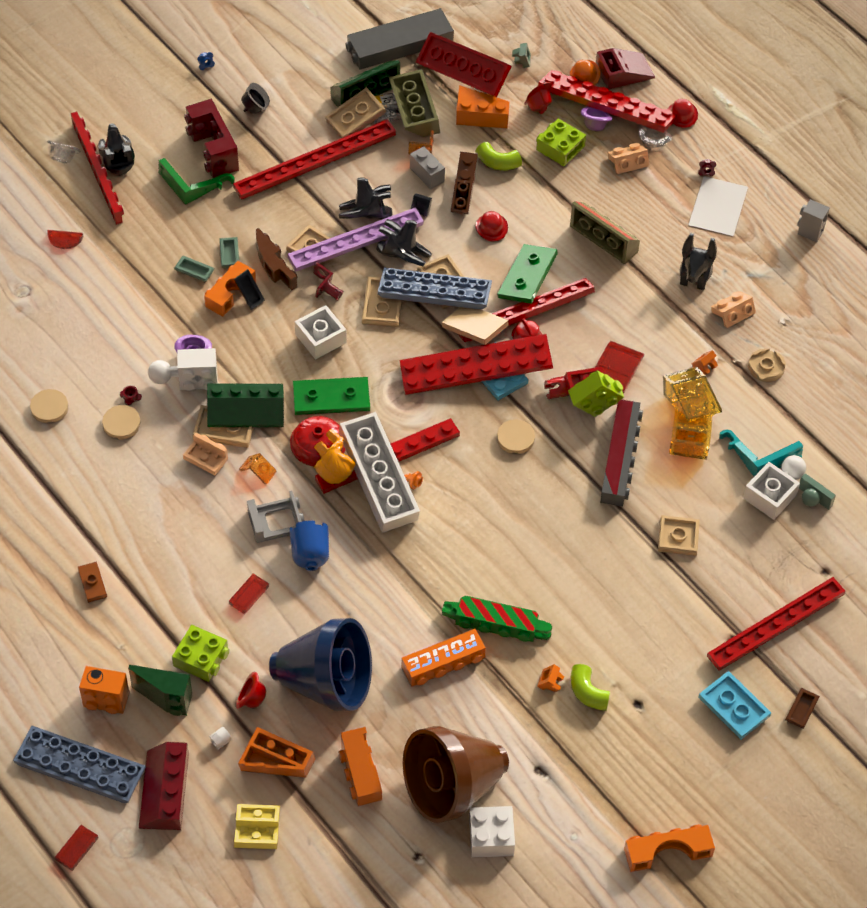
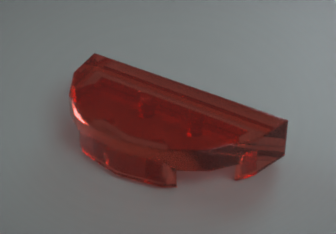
(64, 239)

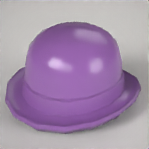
(595, 119)
(192, 342)

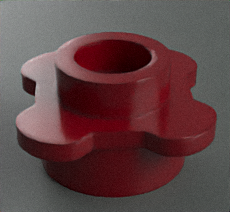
(707, 163)
(130, 390)

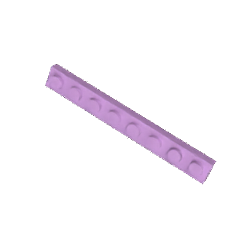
(348, 241)

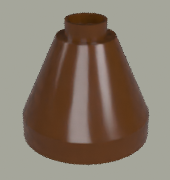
(449, 771)

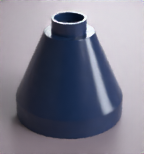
(327, 665)

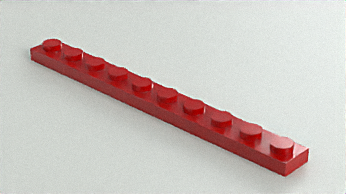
(314, 159)

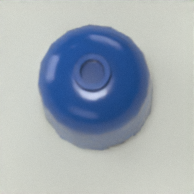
(310, 544)

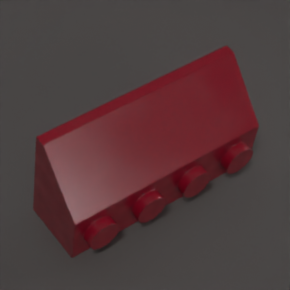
(164, 787)

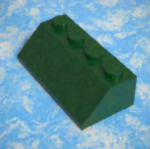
(374, 79)
(245, 405)

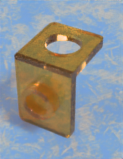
(413, 146)
(259, 467)

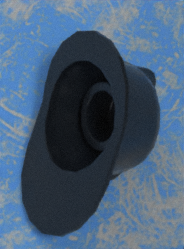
(255, 99)

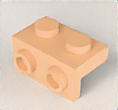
(629, 158)
(734, 308)
(206, 454)

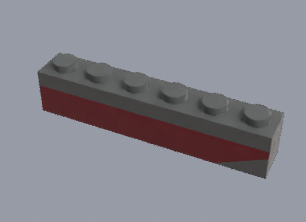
(620, 453)

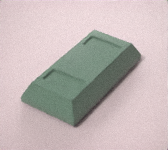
(229, 251)
(194, 268)

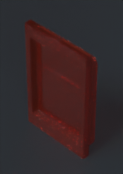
(620, 363)

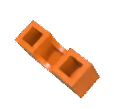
(218, 297)

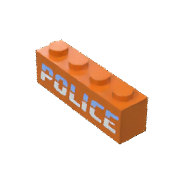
(443, 658)

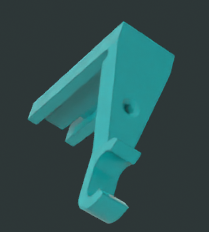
(750, 458)

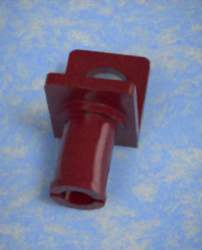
(326, 285)

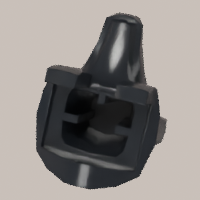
(116, 151)
(367, 202)
(402, 242)
(697, 262)

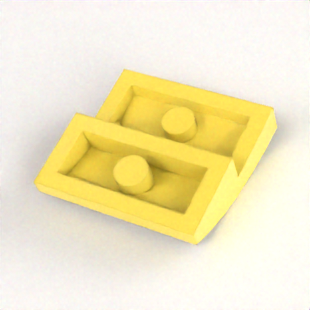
(257, 826)

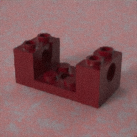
(204, 122)

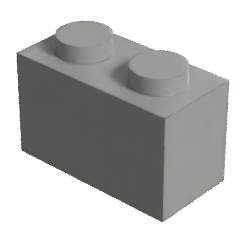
(427, 167)
(813, 220)

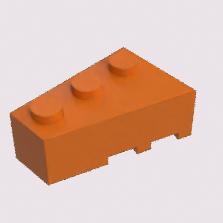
(481, 109)
(275, 755)
(360, 767)

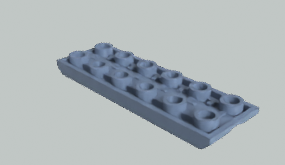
(434, 288)
(79, 764)

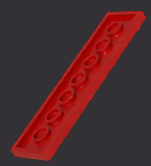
(608, 101)
(476, 364)

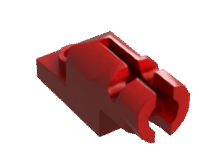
(567, 381)

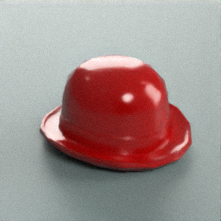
(685, 113)
(492, 226)
(252, 692)

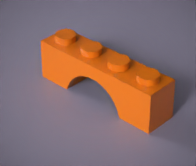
(693, 841)

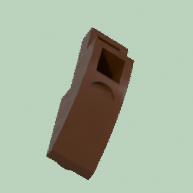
(464, 183)
(272, 262)

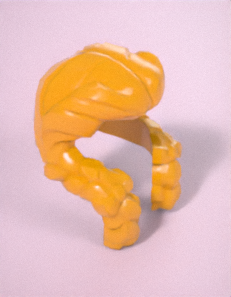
(334, 465)

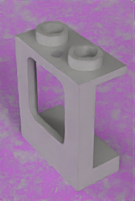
(258, 517)

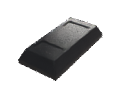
(249, 289)

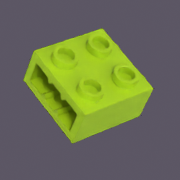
(560, 142)
(596, 393)
(200, 653)

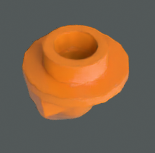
(415, 479)

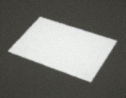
(718, 206)

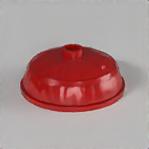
(305, 438)

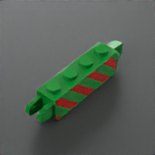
(497, 619)

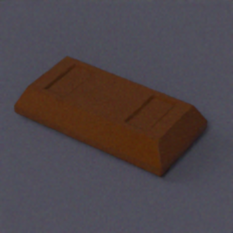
(802, 708)

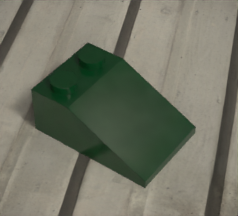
(164, 688)

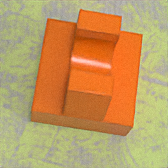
(704, 360)
(549, 677)

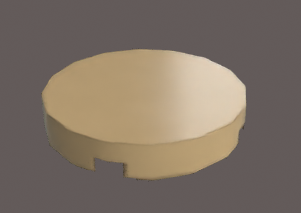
(766, 365)
(49, 406)
(121, 422)
(516, 436)

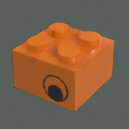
(104, 690)

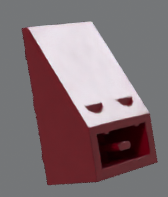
(622, 67)

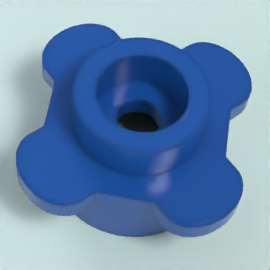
(203, 57)

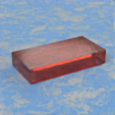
(248, 593)
(76, 847)

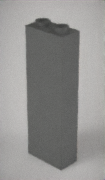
(396, 38)

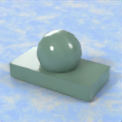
(815, 493)

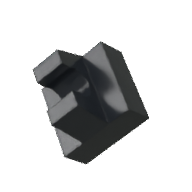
(422, 204)

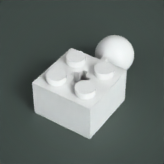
(193, 368)
(775, 488)

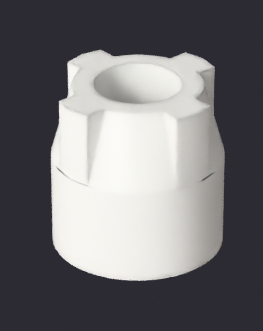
(220, 738)

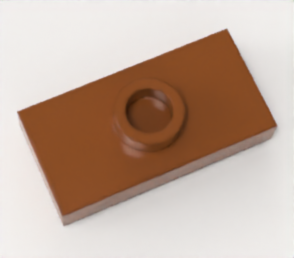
(92, 582)

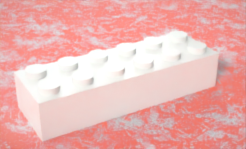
(379, 472)

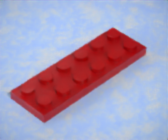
(463, 64)

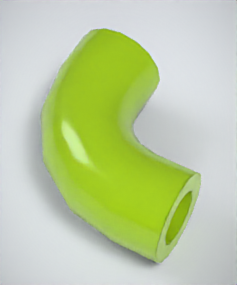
(498, 160)
(584, 689)

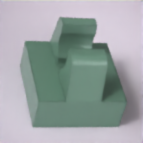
(522, 55)

